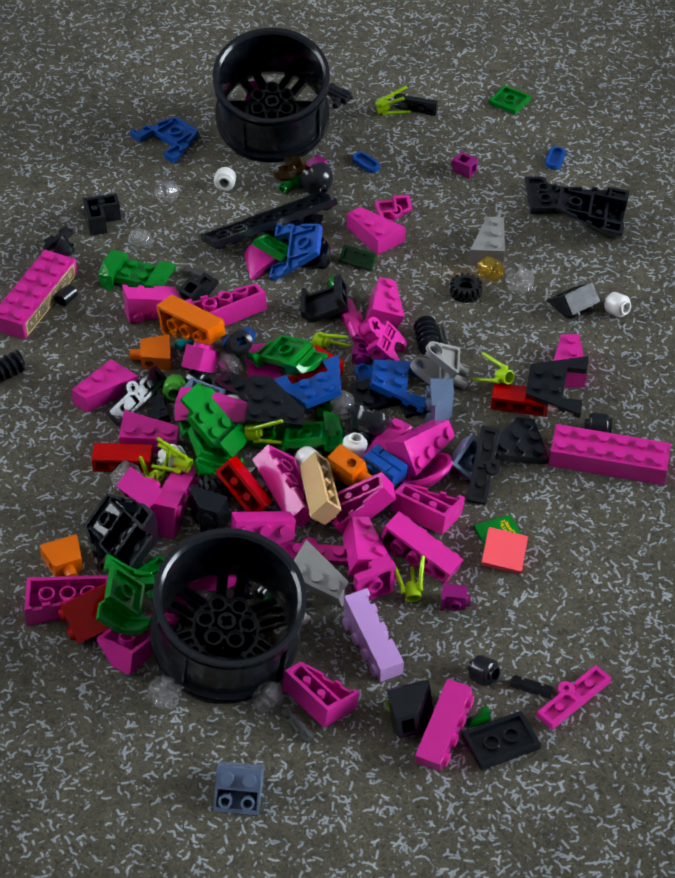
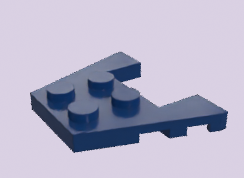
(172, 132)
(302, 247)
(391, 379)
(317, 388)

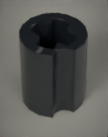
(66, 295)

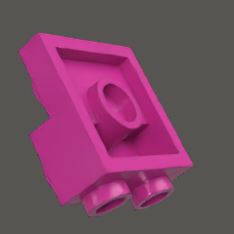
(377, 579)

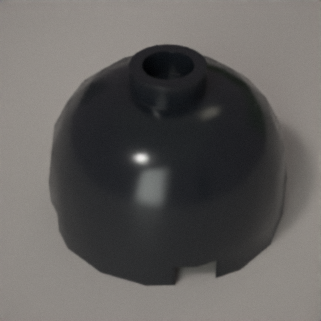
(317, 178)
(369, 422)

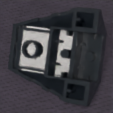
(595, 208)
(121, 530)

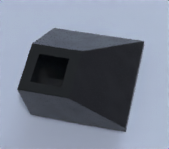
(410, 708)

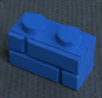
(382, 461)

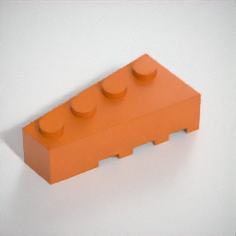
(189, 321)

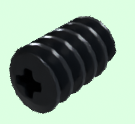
(425, 332)
(245, 344)
(11, 363)

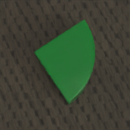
(480, 718)

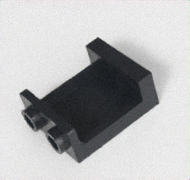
(325, 301)

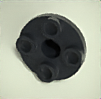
(60, 242)
(321, 261)

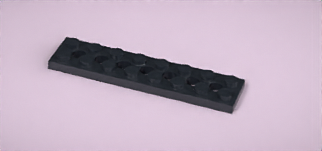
(267, 220)

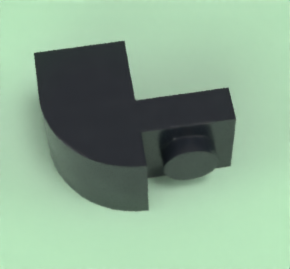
(194, 289)

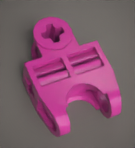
(381, 340)

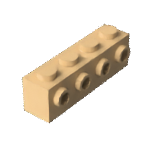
(320, 488)

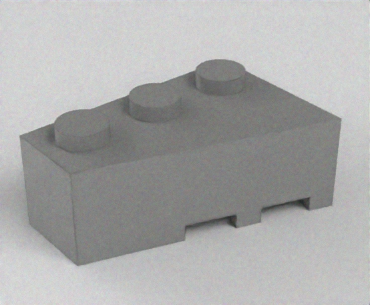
(489, 241)
(321, 575)

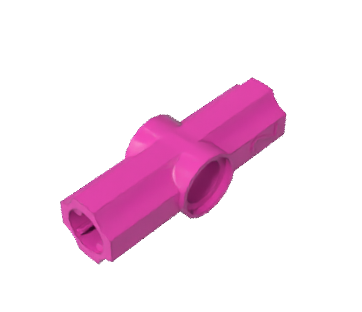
(351, 319)

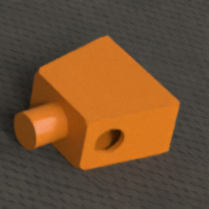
(153, 352)
(347, 466)
(62, 556)

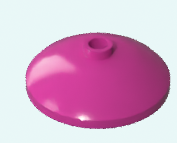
(432, 472)

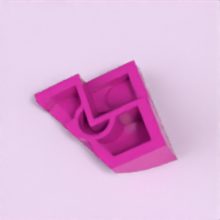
(394, 208)
(257, 261)

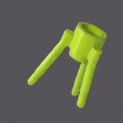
(383, 104)
(324, 341)
(501, 376)
(254, 432)
(181, 462)
(156, 474)
(412, 589)

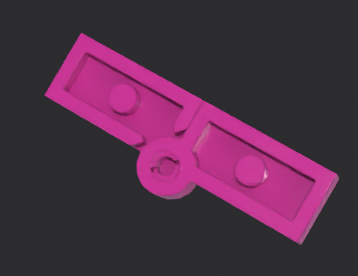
(333, 553)
(572, 697)

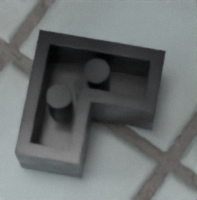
(101, 210)

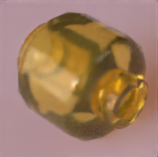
(490, 268)

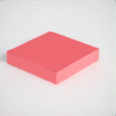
(504, 550)

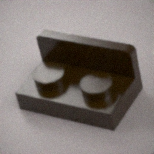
(293, 167)

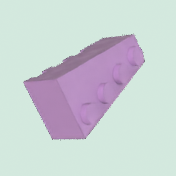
(371, 636)

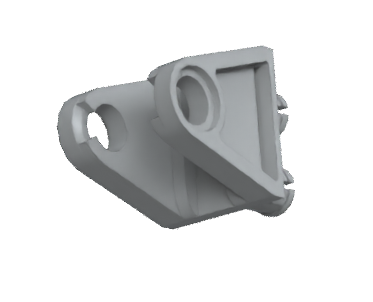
(442, 365)

